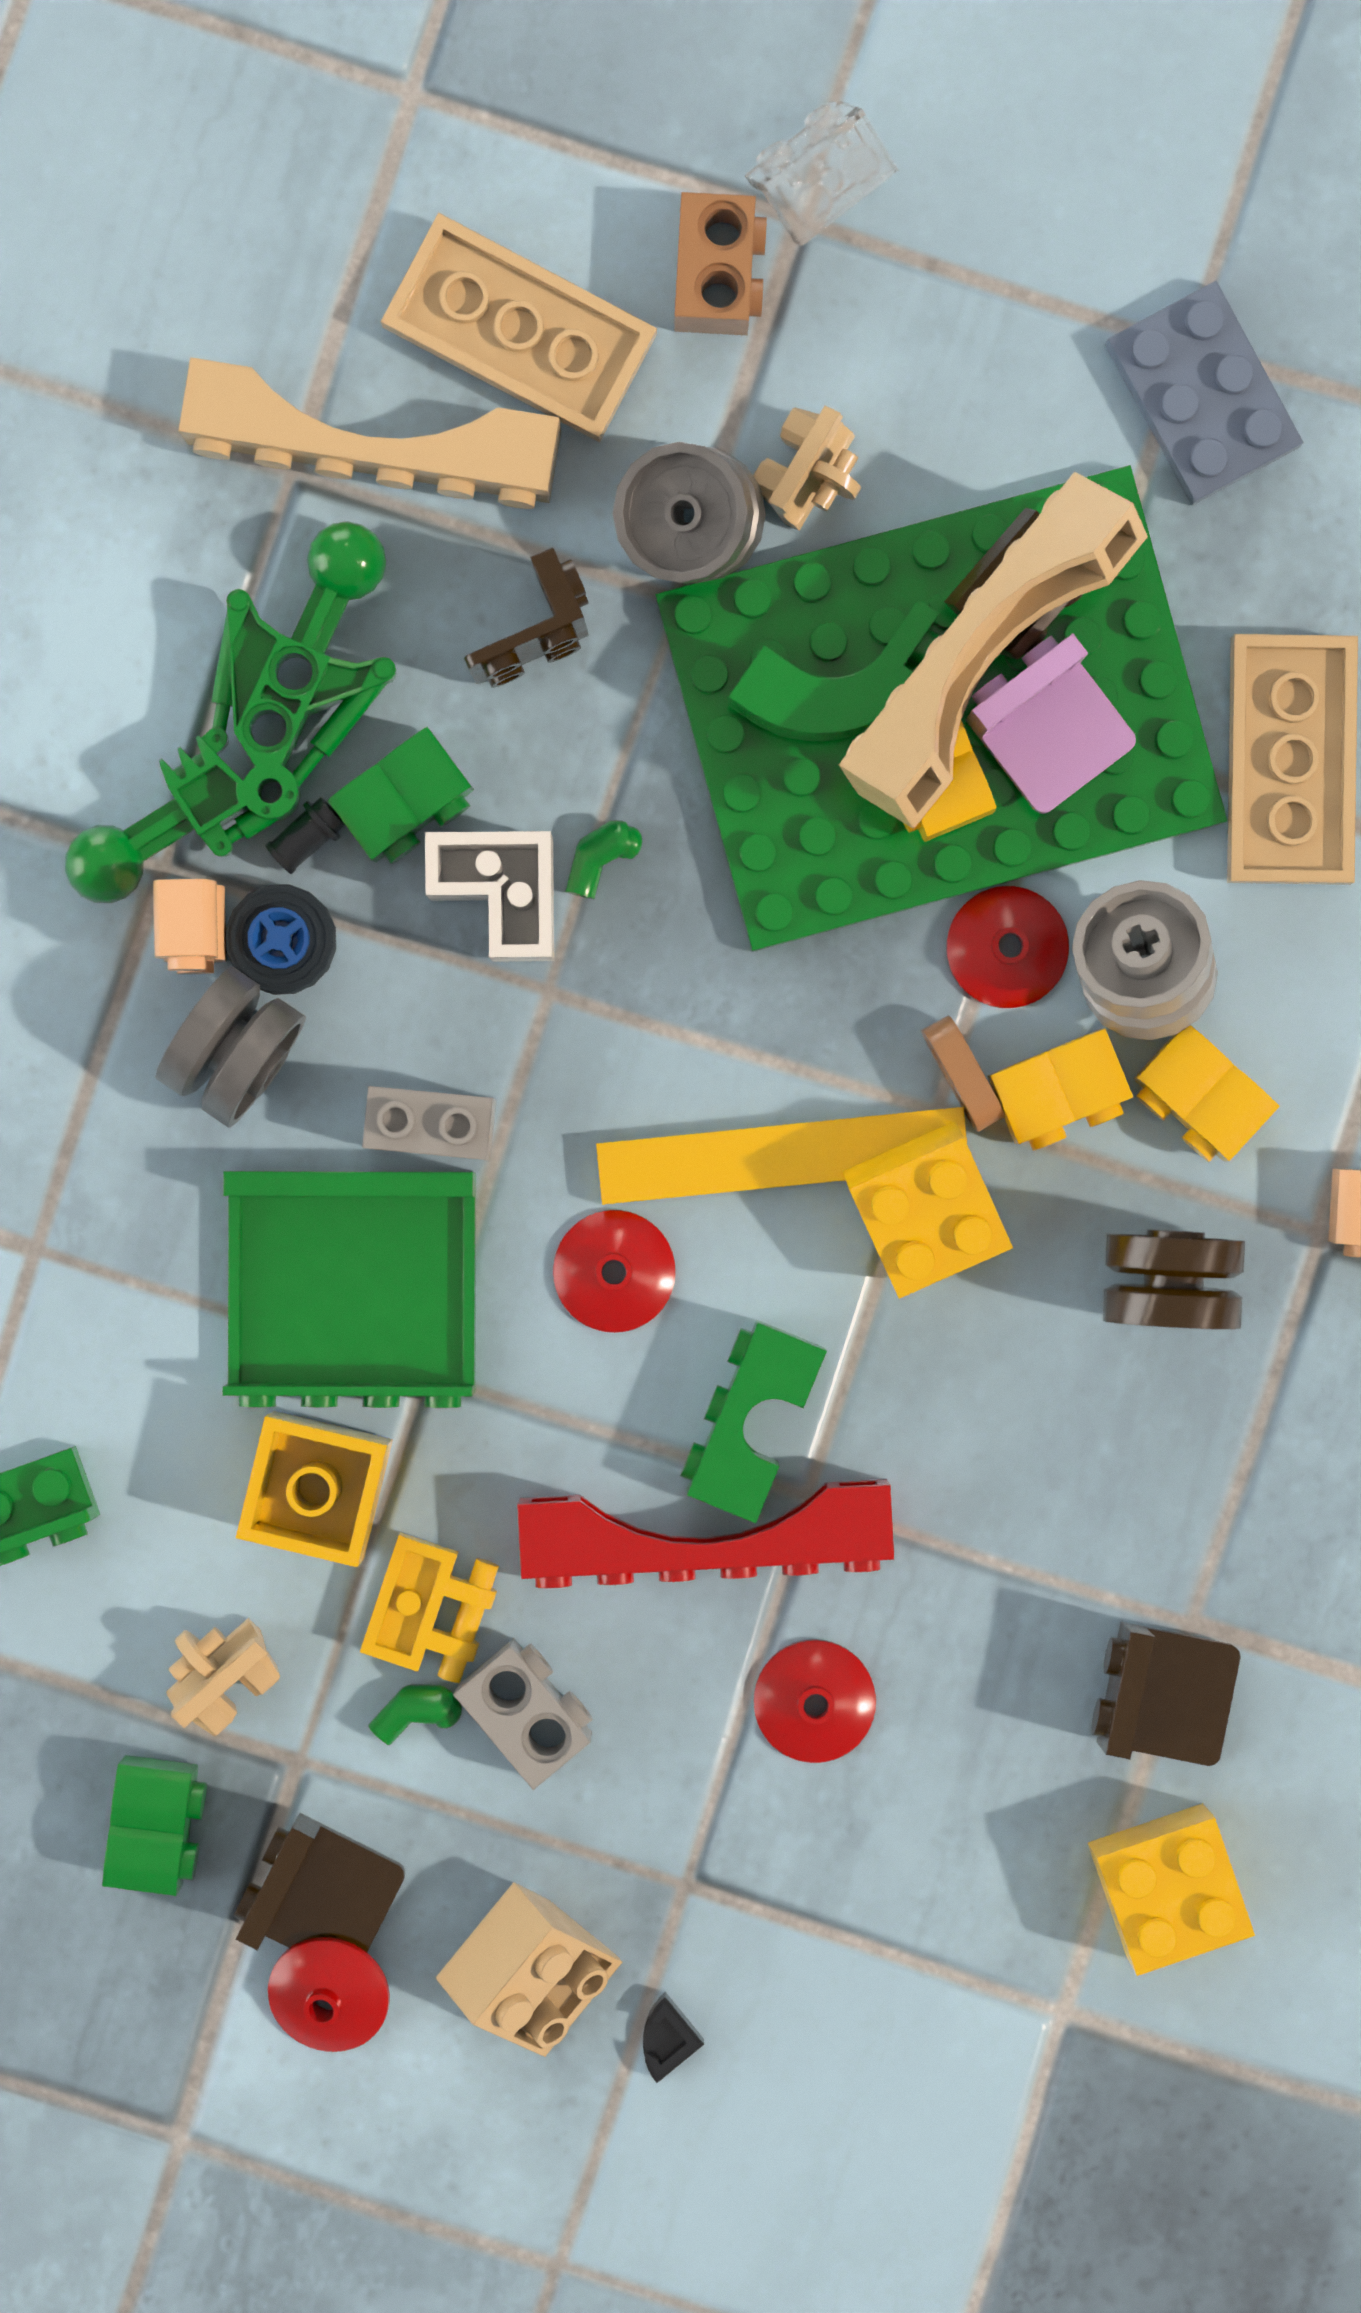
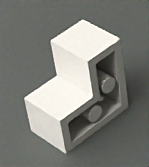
(507, 871)

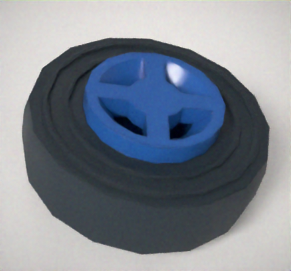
(267, 922)

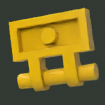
(410, 1603)

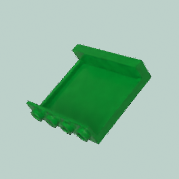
(351, 1287)

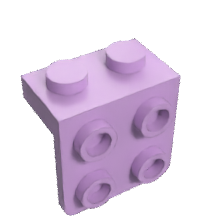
(1050, 724)

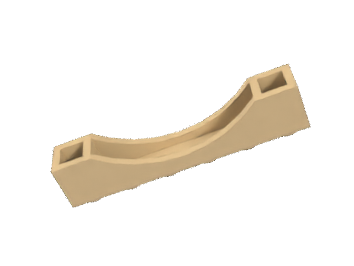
(496, 454)
(1066, 552)

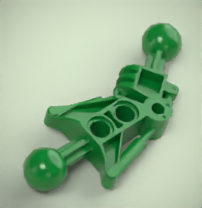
(345, 566)

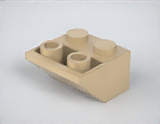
(527, 1971)

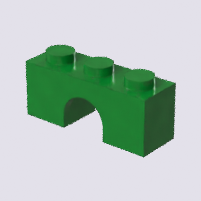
(768, 1367)

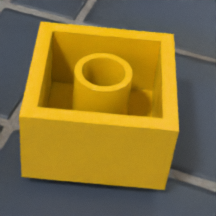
(927, 1209)
(314, 1488)
(1171, 1889)

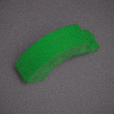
(824, 708)

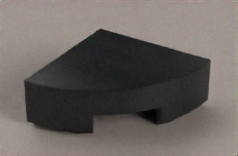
(668, 2038)

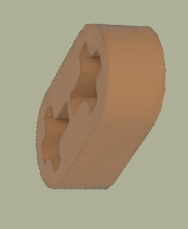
(963, 1073)

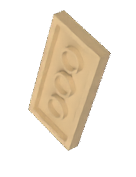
(519, 327)
(1292, 759)

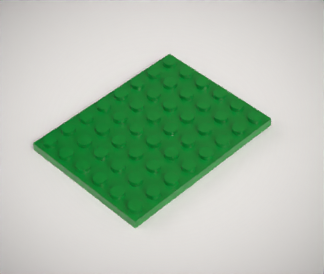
(791, 823)

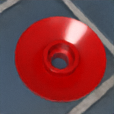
(975, 951)
(622, 1238)
(807, 1670)
(336, 1974)

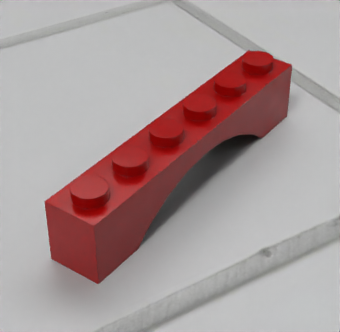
(833, 1525)

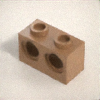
(705, 263)

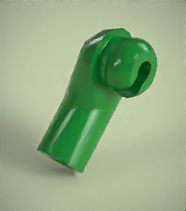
(598, 849)
(417, 1705)

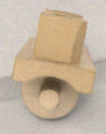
(817, 470)
(212, 1668)

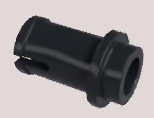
(305, 835)

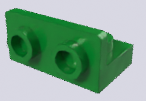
(44, 1501)

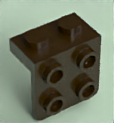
(553, 637)
(1165, 1695)
(319, 1889)

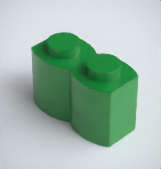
(402, 797)
(151, 1825)

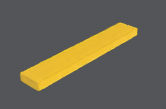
(756, 1155)

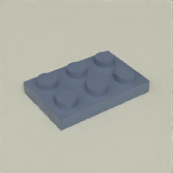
(1204, 393)

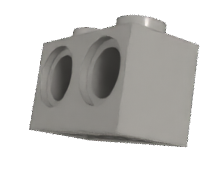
(429, 1123)
(510, 1720)

